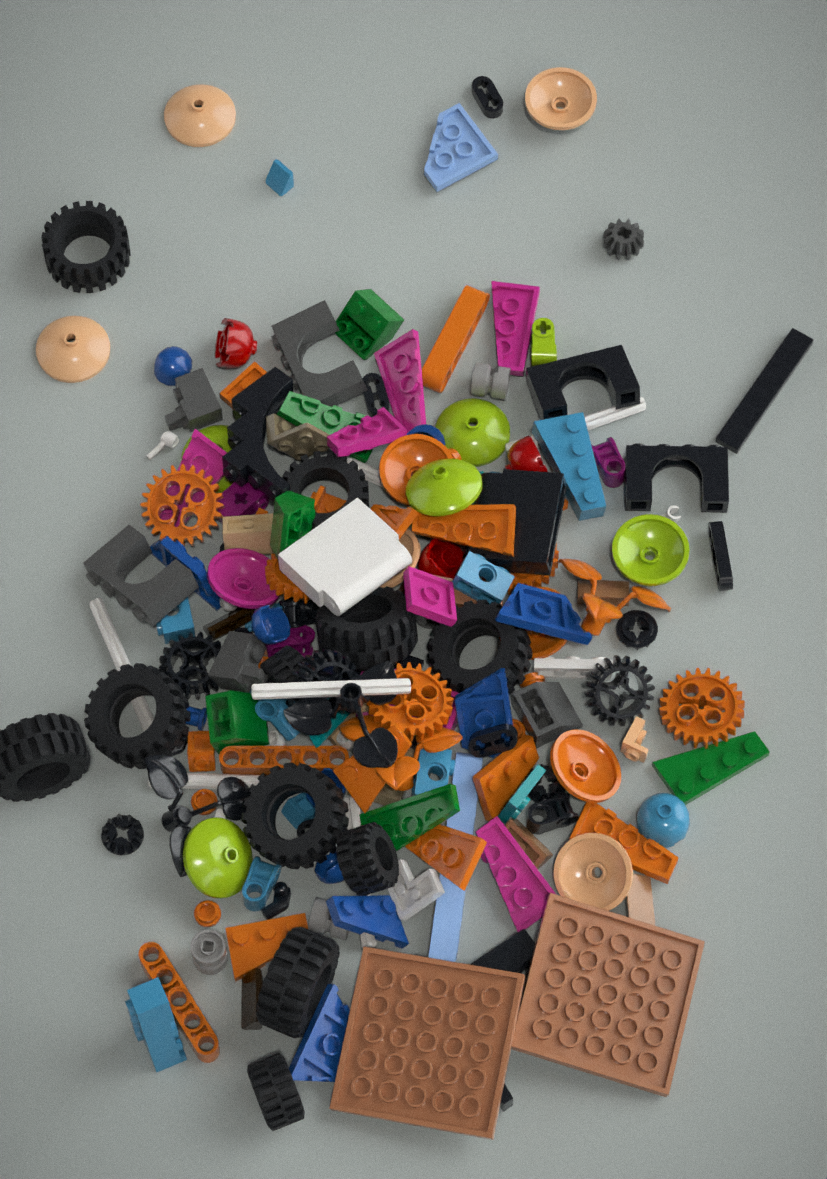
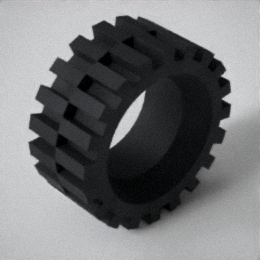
(82, 222)
(328, 469)

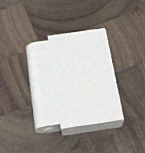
(345, 558)

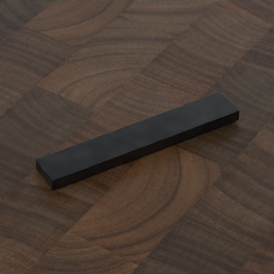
(764, 390)

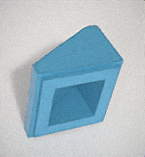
(280, 178)
(298, 810)

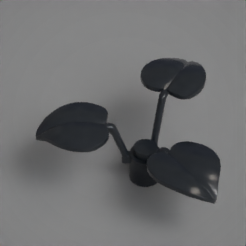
(313, 718)
(167, 779)

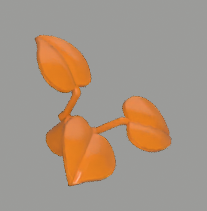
(599, 610)
(401, 773)

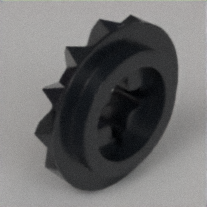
(645, 622)
(538, 792)
(119, 845)

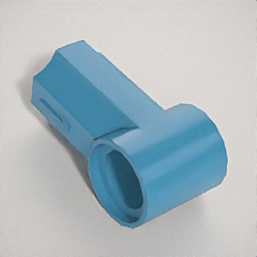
(272, 711)

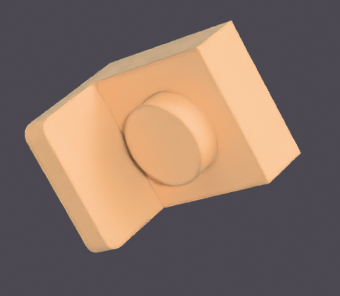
(632, 742)

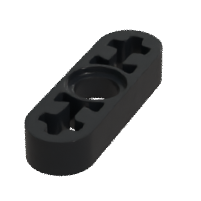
(720, 555)

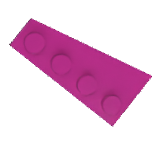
(402, 377)
(515, 875)

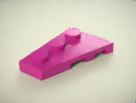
(368, 434)

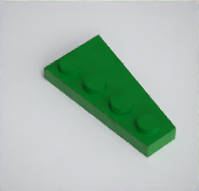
(303, 409)
(702, 769)
(414, 815)

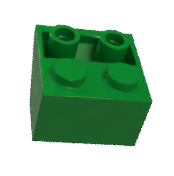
(367, 323)
(291, 520)
(234, 721)

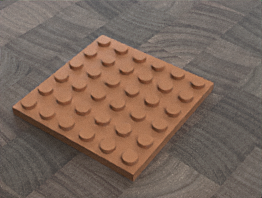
(607, 995)
(427, 1042)

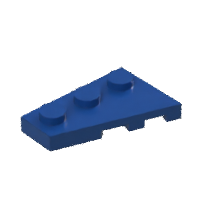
(370, 915)

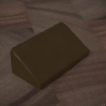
(228, 622)
(250, 991)

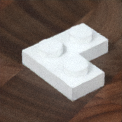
(414, 894)

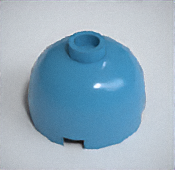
(663, 819)

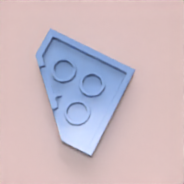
(456, 149)

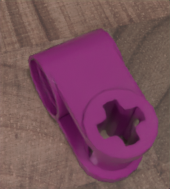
(608, 459)
(295, 641)

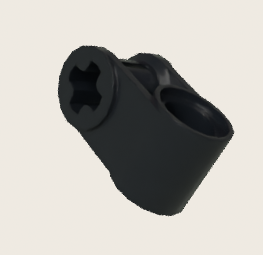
(299, 612)
(556, 812)

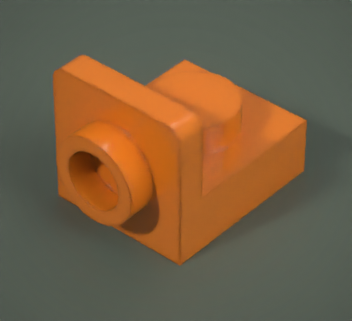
(325, 502)
(200, 752)

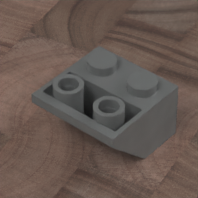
(545, 711)

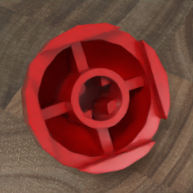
(234, 344)
(525, 456)
(440, 558)

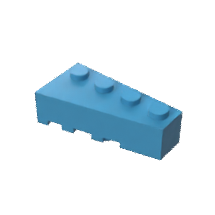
(569, 451)
(155, 1024)

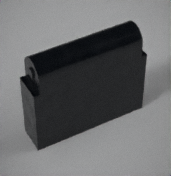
(539, 510)

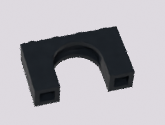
(605, 366)
(706, 463)

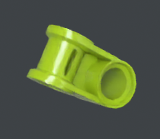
(543, 345)

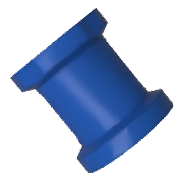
(198, 717)

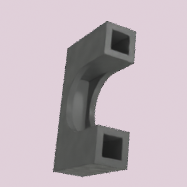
(296, 336)
(148, 599)

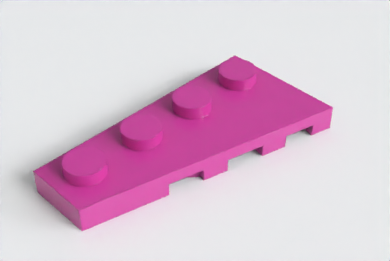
(513, 317)
(203, 455)

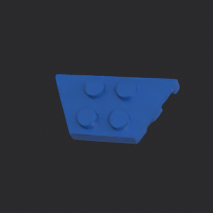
(167, 550)
(543, 613)
(483, 707)
(323, 1041)

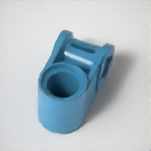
(260, 879)

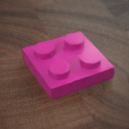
(429, 596)

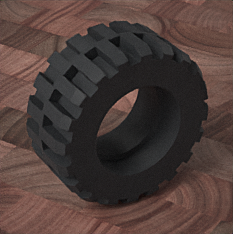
(473, 622)
(371, 630)
(112, 697)
(41, 756)
(265, 802)
(296, 981)

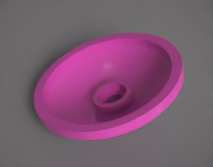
(240, 578)

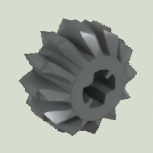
(623, 239)

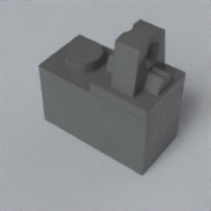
(197, 403)
(238, 663)

